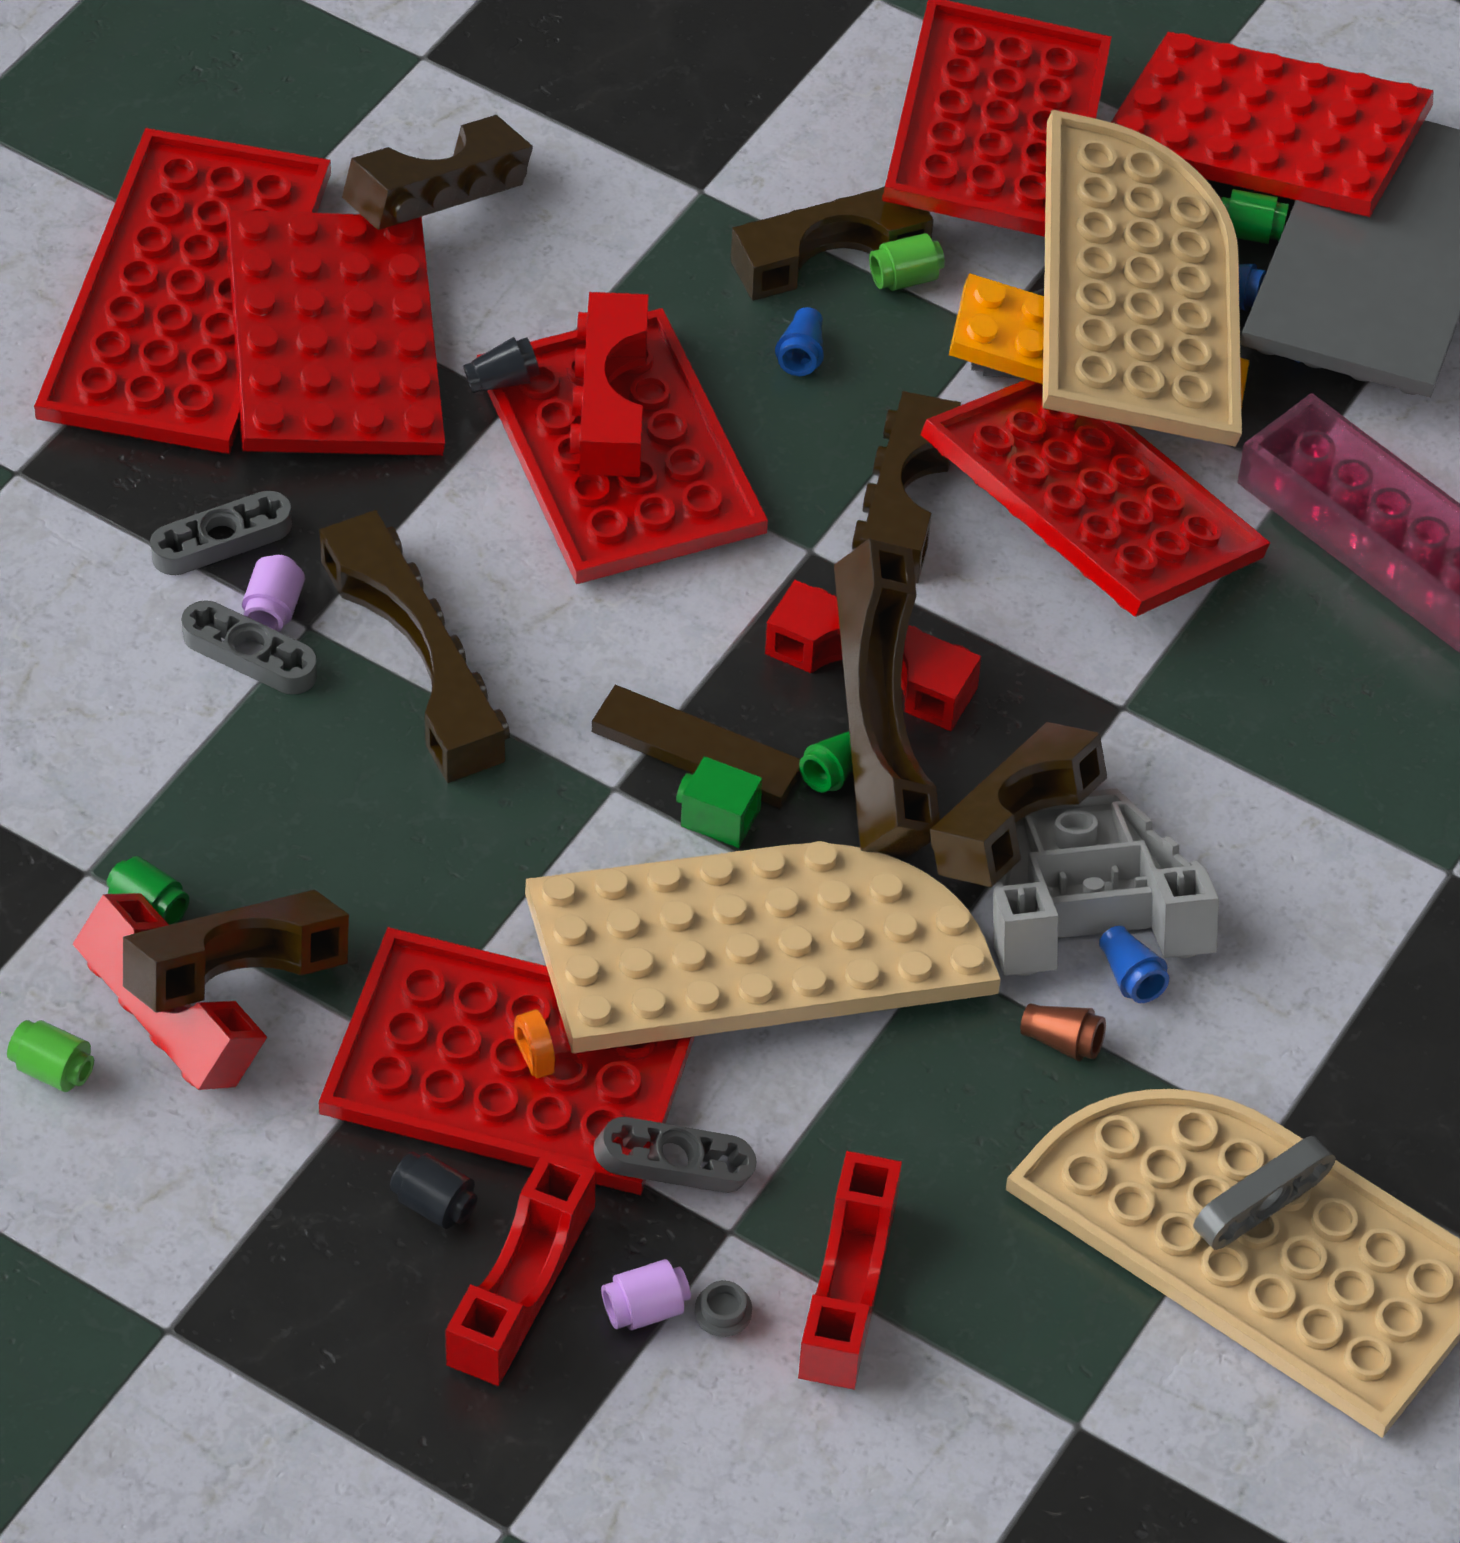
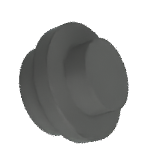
(723, 1309)

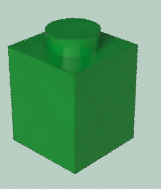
(720, 801)

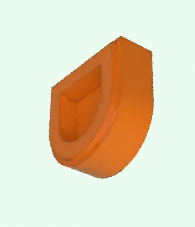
(535, 1043)

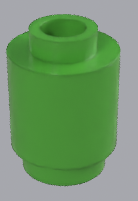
(906, 262)
(50, 1055)

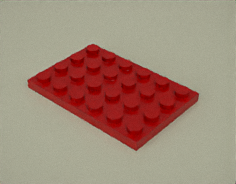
(981, 112)
(1276, 121)
(333, 335)
(689, 478)
(1097, 496)
(441, 1061)

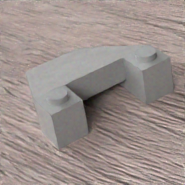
(1097, 871)

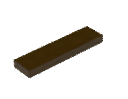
(687, 739)

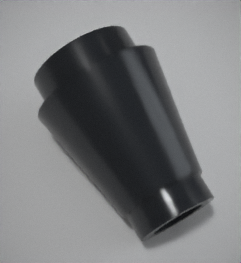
(503, 366)

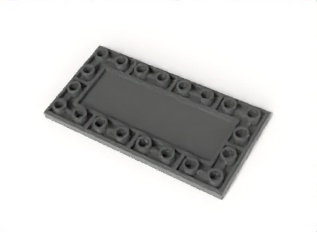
(1376, 289)

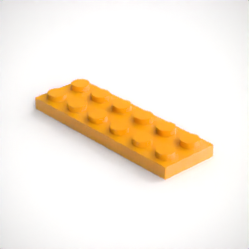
(1005, 329)

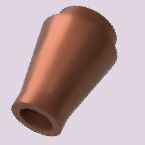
(1066, 1029)

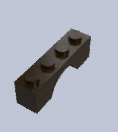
(399, 187)
(775, 248)
(908, 456)
(1049, 770)
(289, 933)

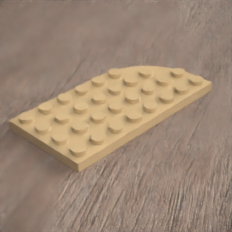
(1138, 285)
(750, 942)
(1328, 1290)

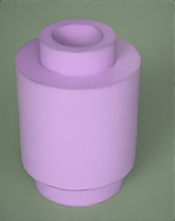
(273, 591)
(646, 1295)

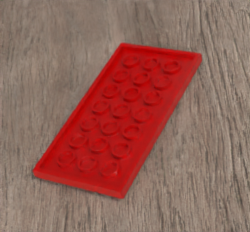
(155, 314)

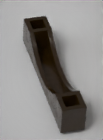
(371, 571)
(874, 610)

